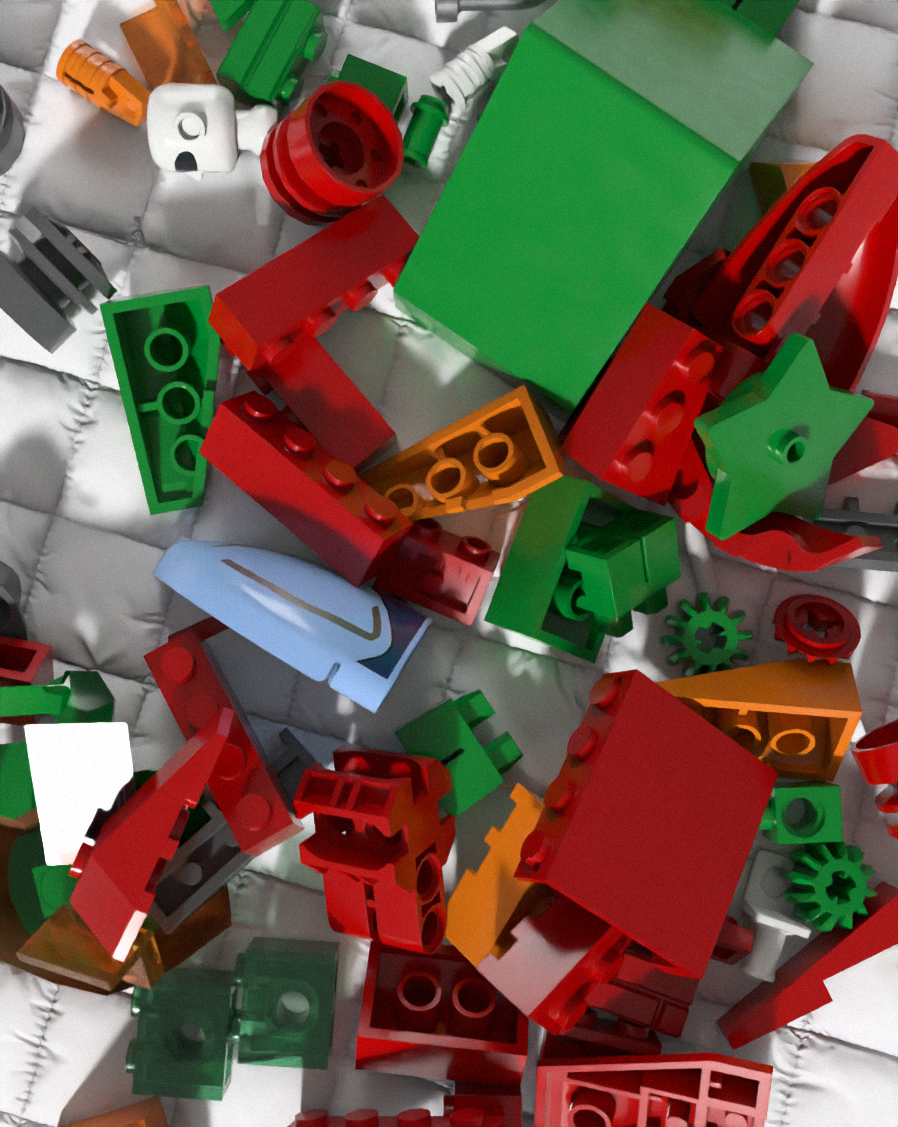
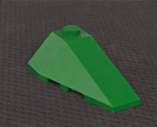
(168, 387)

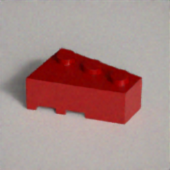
(646, 406)

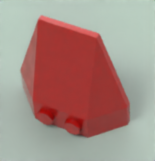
(652, 1091)

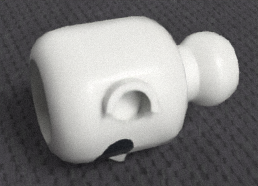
(201, 130)

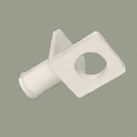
(771, 918)

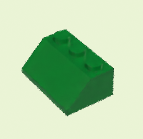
(536, 586)

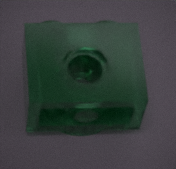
(264, 1025)
(162, 1056)

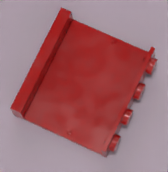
(650, 821)

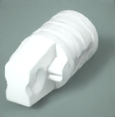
(474, 70)

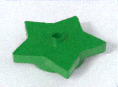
(777, 440)

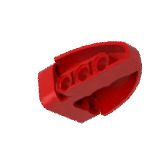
(811, 267)

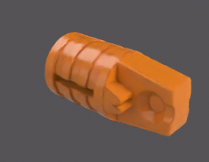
(103, 82)

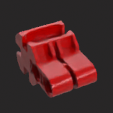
(387, 869)

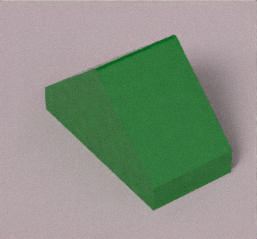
(591, 183)

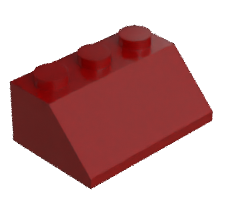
(438, 1020)

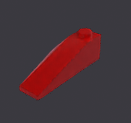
(132, 847)

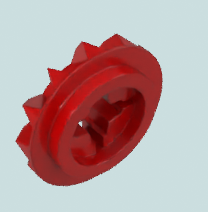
(824, 615)

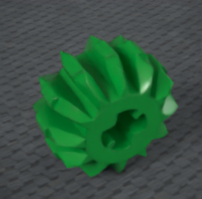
(703, 617)
(828, 884)

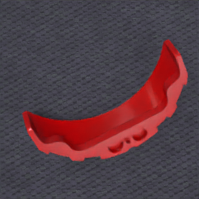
(778, 538)

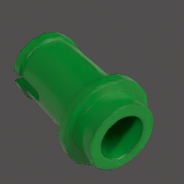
(423, 130)

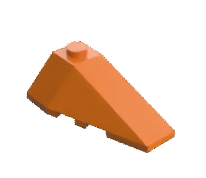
(474, 462)
(781, 712)

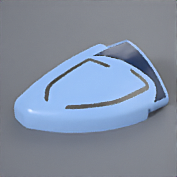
(301, 614)

